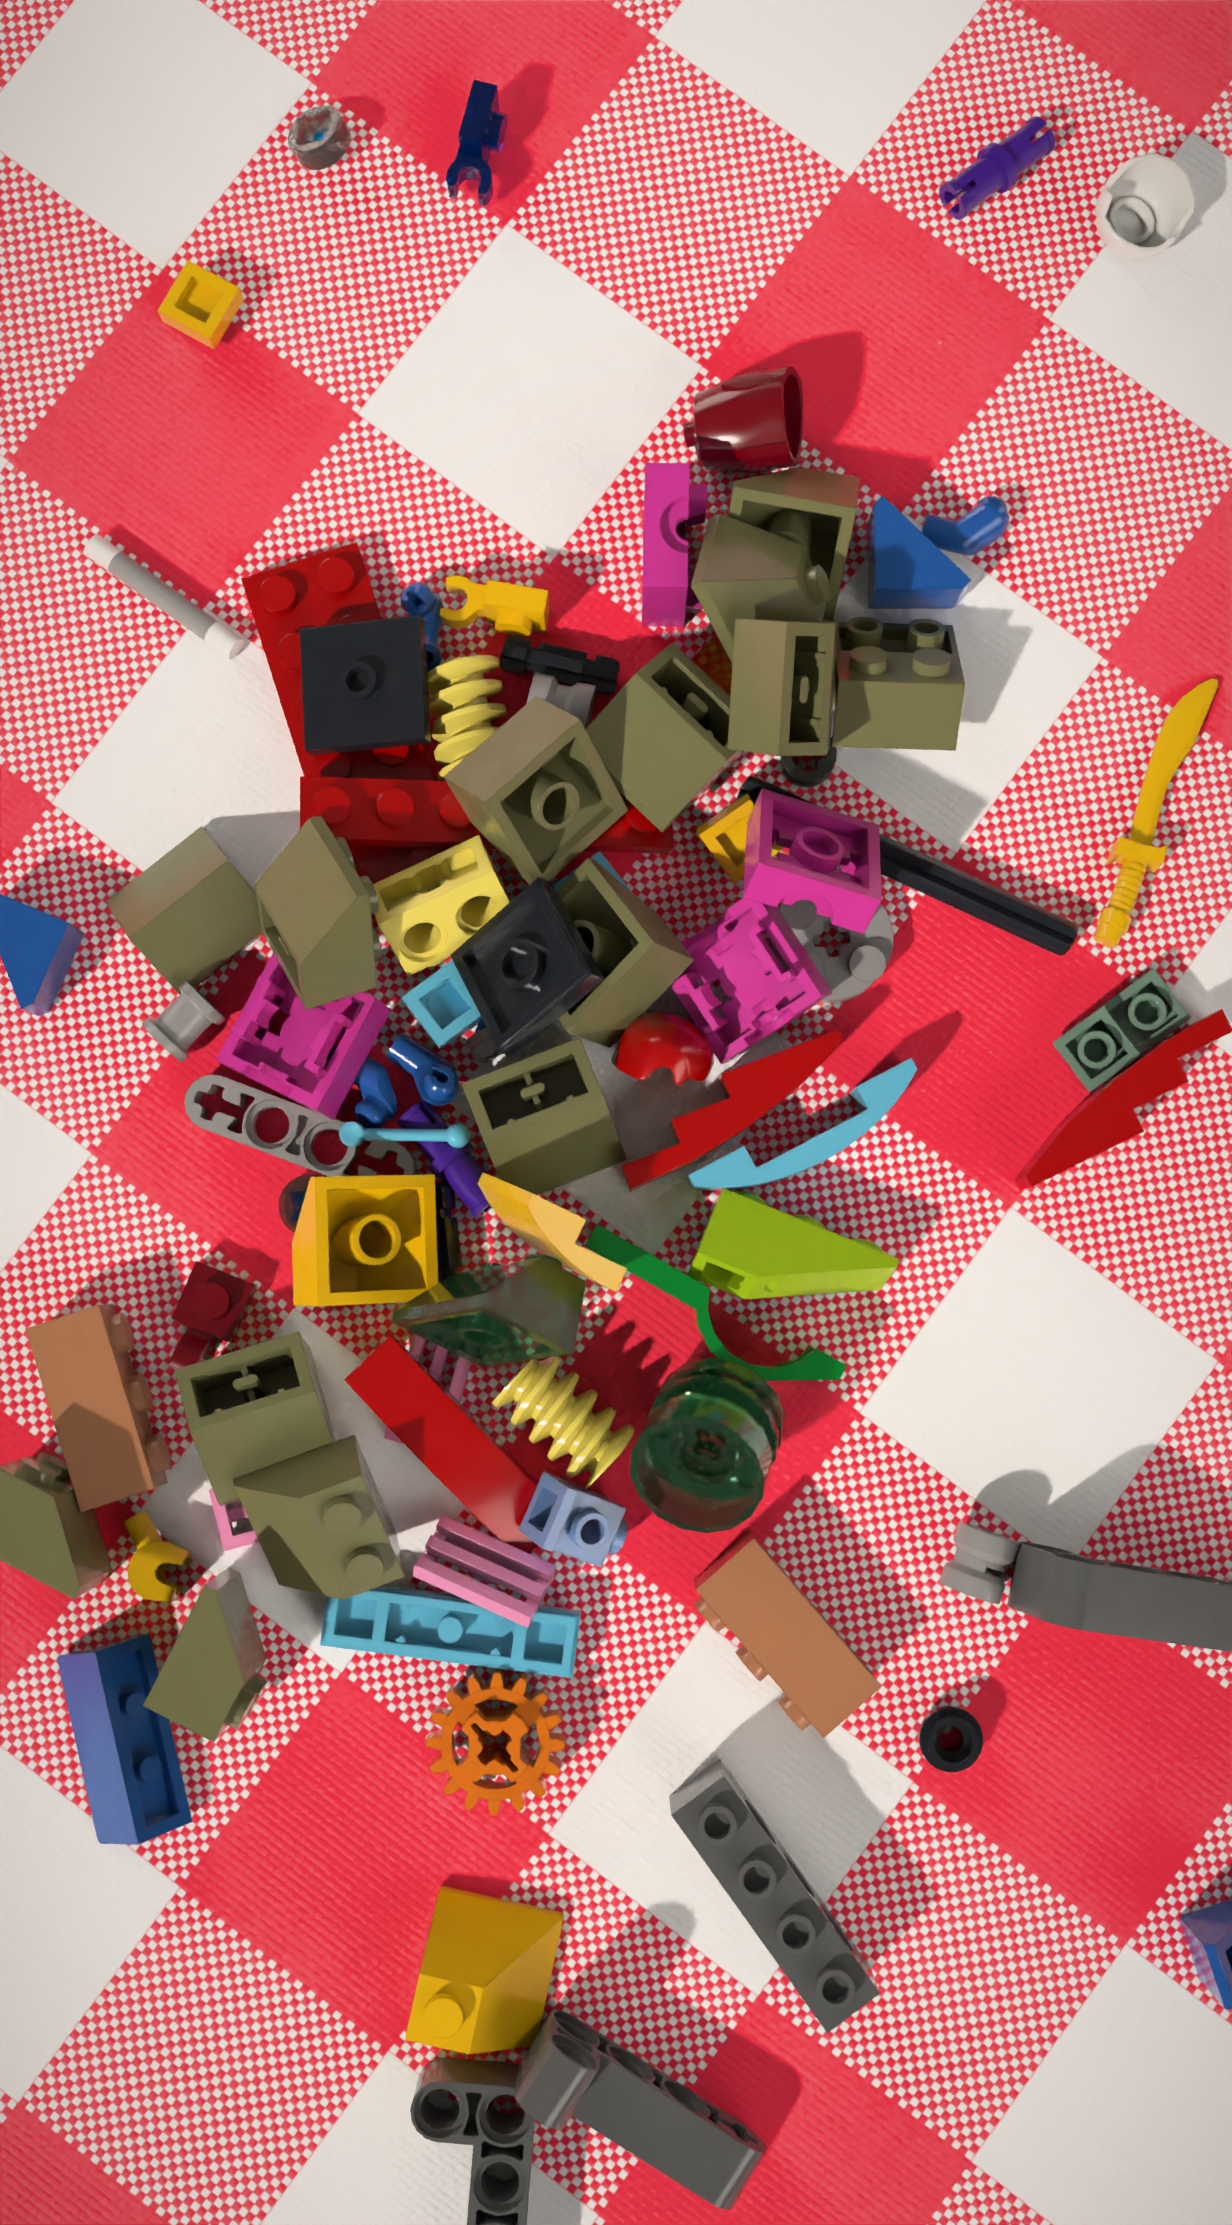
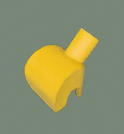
(150, 1560)

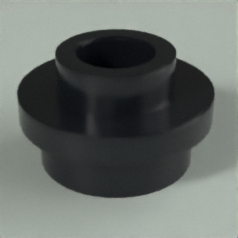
(962, 1754)

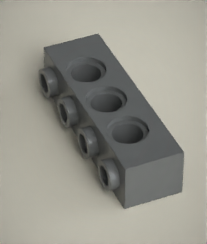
(773, 1895)

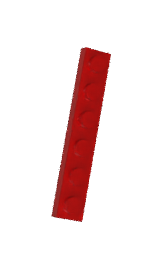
(430, 816)

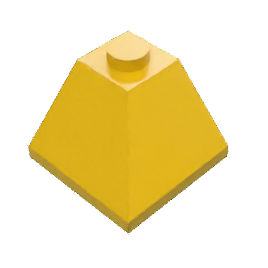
(365, 1240)
(483, 1973)

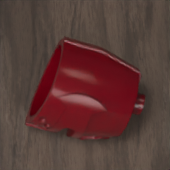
(749, 422)

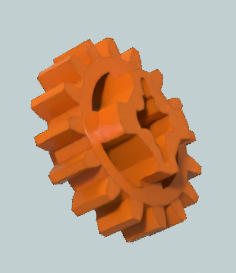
(515, 1763)

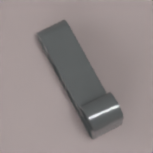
(1121, 1598)
(637, 2107)
(477, 2123)

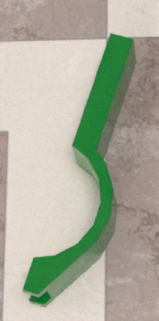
(808, 1366)

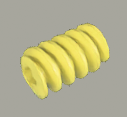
(462, 707)
(565, 1418)

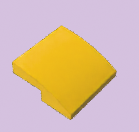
(549, 1230)

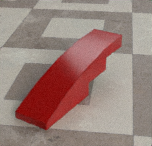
(749, 1096)
(1108, 1112)
(446, 1439)

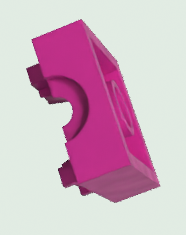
(666, 576)
(817, 845)
(751, 975)
(297, 1059)

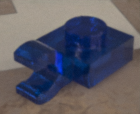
(480, 133)

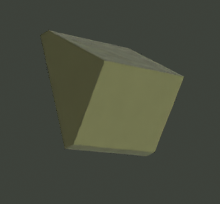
(189, 911)

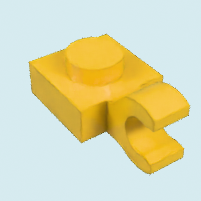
(511, 607)

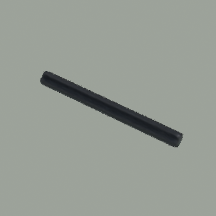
(959, 888)

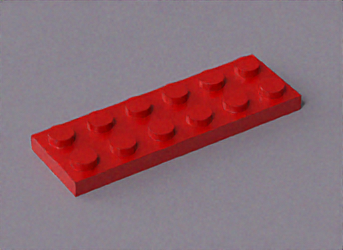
(318, 593)

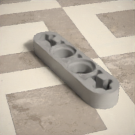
(303, 1128)

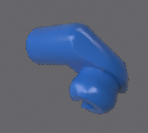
(972, 531)
(419, 600)
(432, 1073)
(378, 1094)

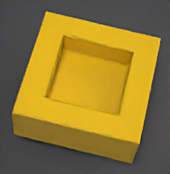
(201, 304)
(727, 837)

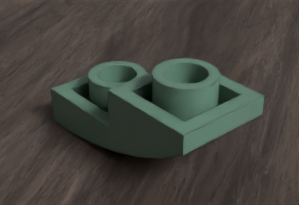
(1121, 1030)

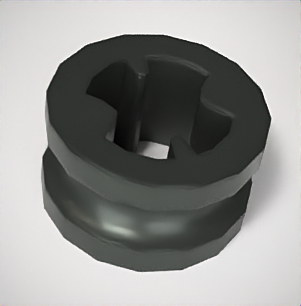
(806, 778)

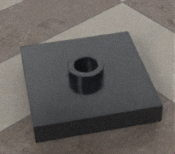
(365, 685)
(526, 967)

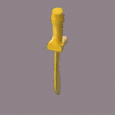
(1136, 852)

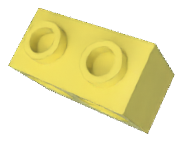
(439, 904)

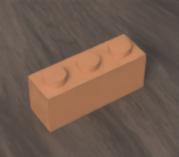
(99, 1405)
(783, 1636)

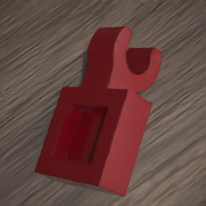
(211, 1308)

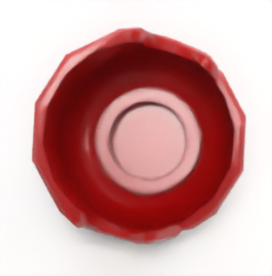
(664, 1041)

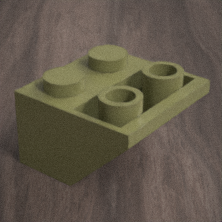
(897, 685)
(782, 687)
(665, 736)
(320, 917)
(545, 1119)
(254, 1409)

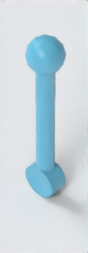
(354, 1134)

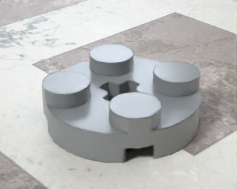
(858, 961)

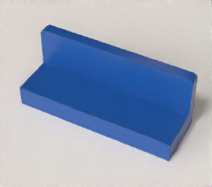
(122, 1745)

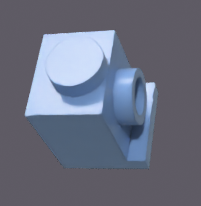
(574, 1520)

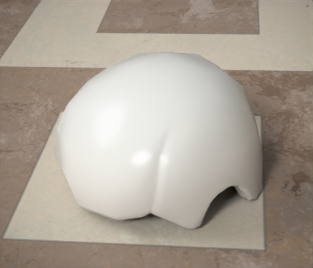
(1144, 206)

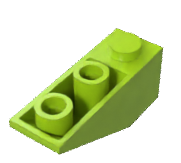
(773, 1254)

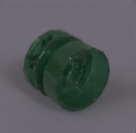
(708, 1446)

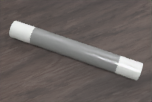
(163, 596)

